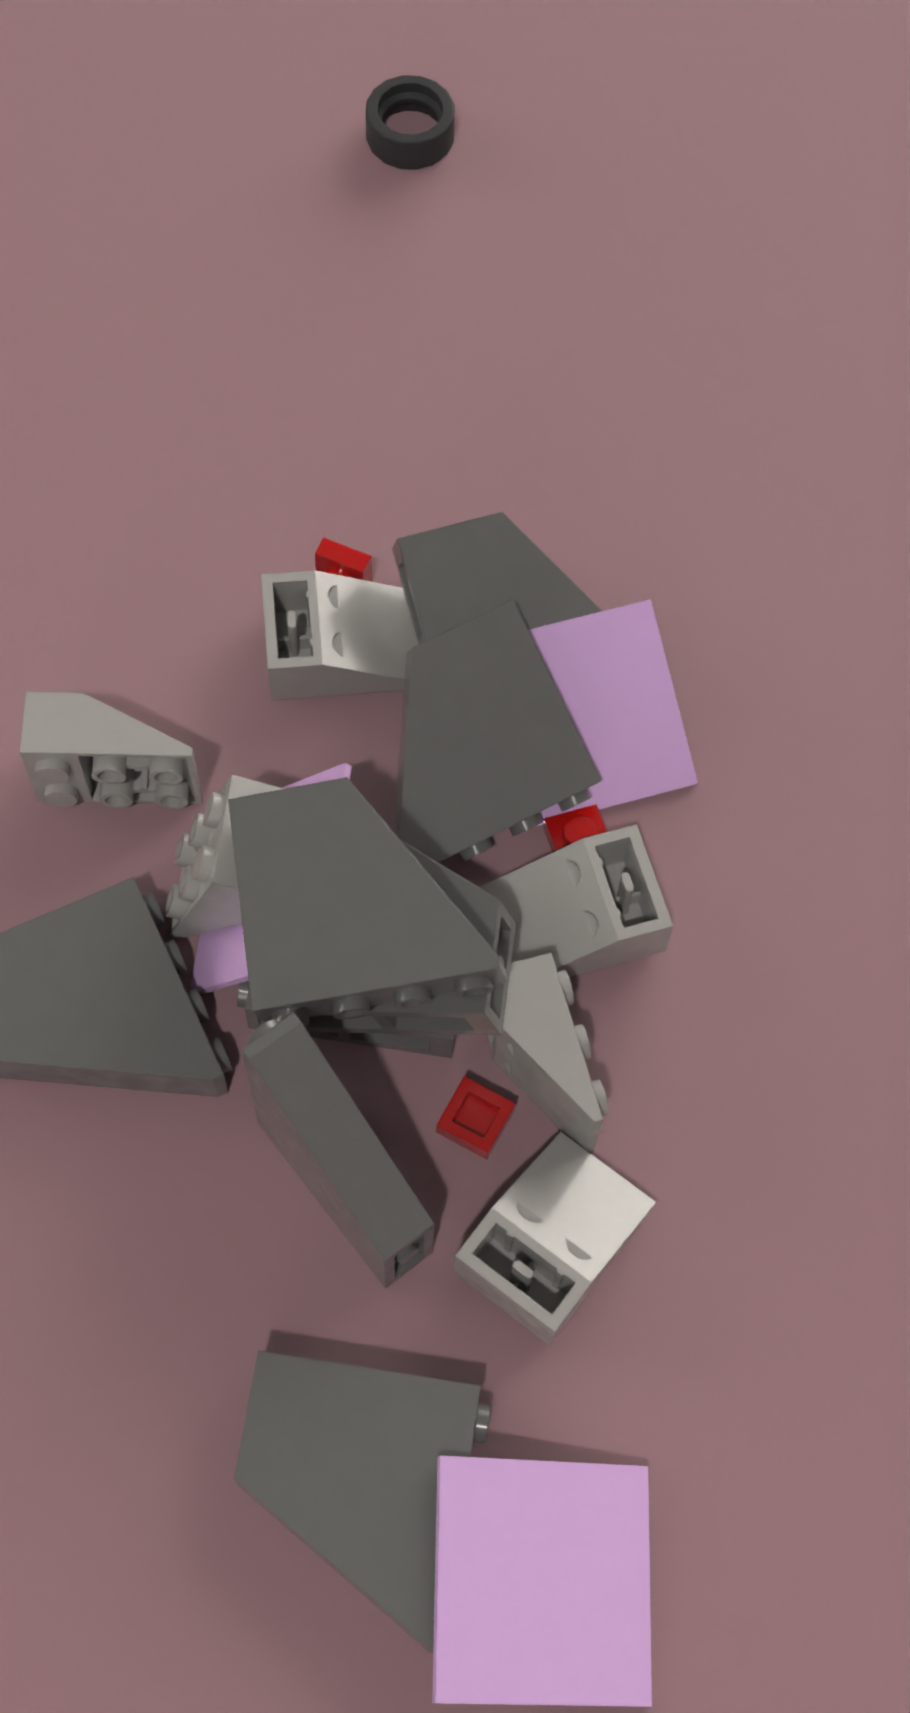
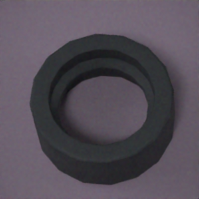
(410, 94)

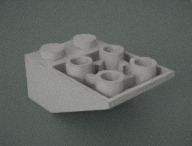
(334, 635)
(98, 754)
(208, 878)
(587, 904)
(547, 1052)
(552, 1237)

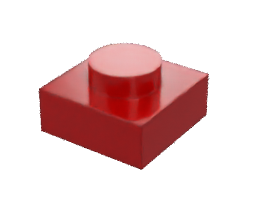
(343, 560)
(573, 826)
(475, 1117)

